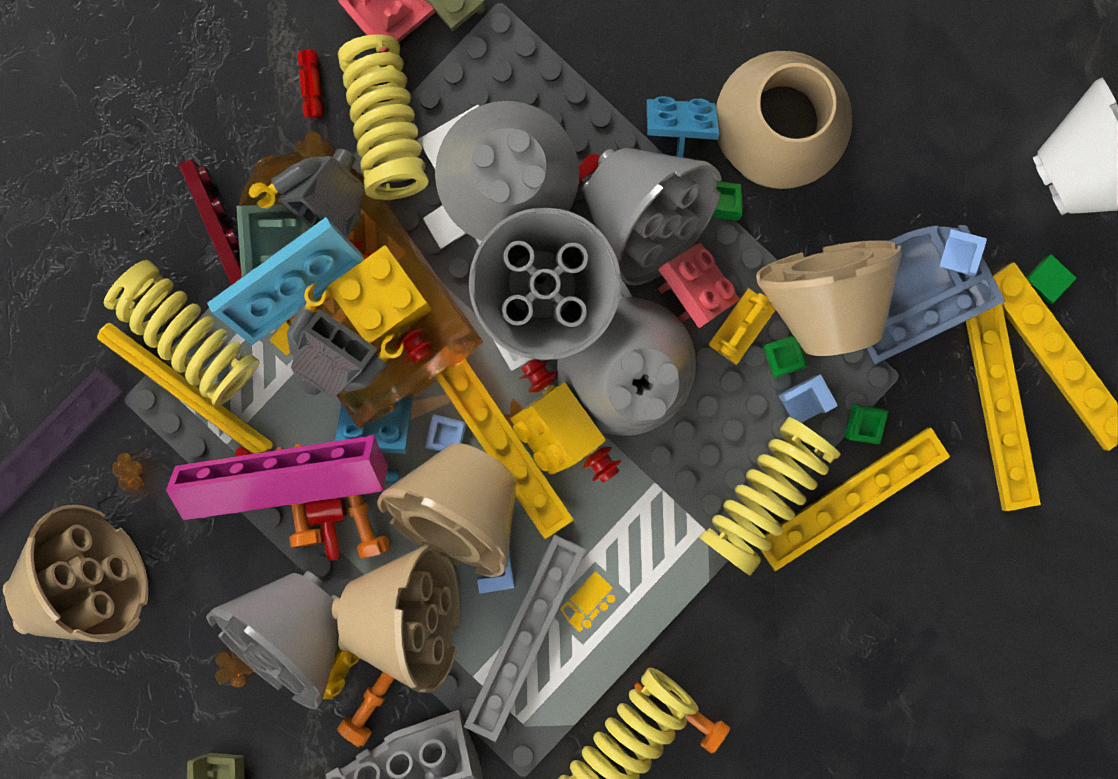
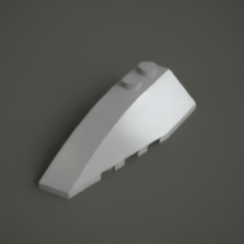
(423, 751)

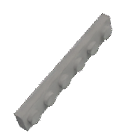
(524, 638)

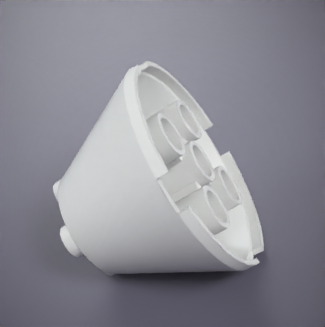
(1084, 155)

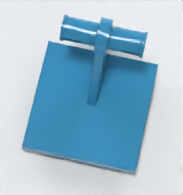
(682, 120)
(390, 431)

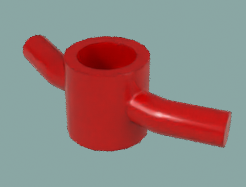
(327, 513)

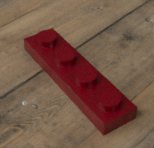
(213, 214)

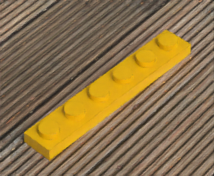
(1059, 356)
(1002, 410)
(502, 443)
(855, 497)

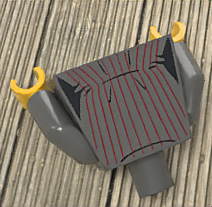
(318, 190)
(330, 354)

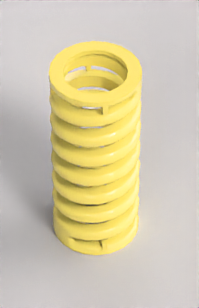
(393, 153)
(135, 284)
(772, 479)
(660, 686)

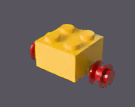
(383, 301)
(560, 427)

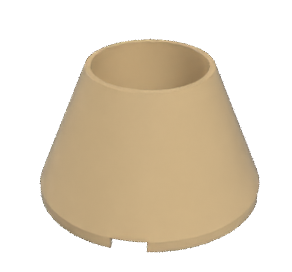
(759, 150)
(835, 297)
(457, 503)

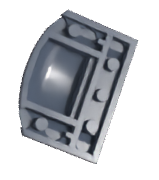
(931, 297)

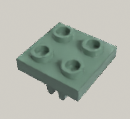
(265, 233)

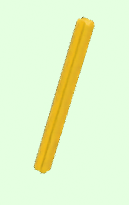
(181, 389)

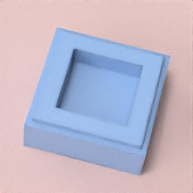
(444, 432)

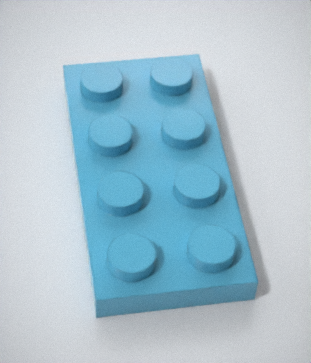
(278, 285)

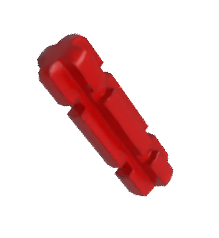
(310, 84)

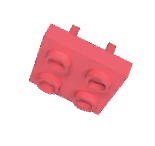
(388, 17)
(698, 285)

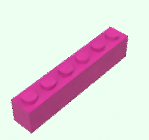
(278, 478)

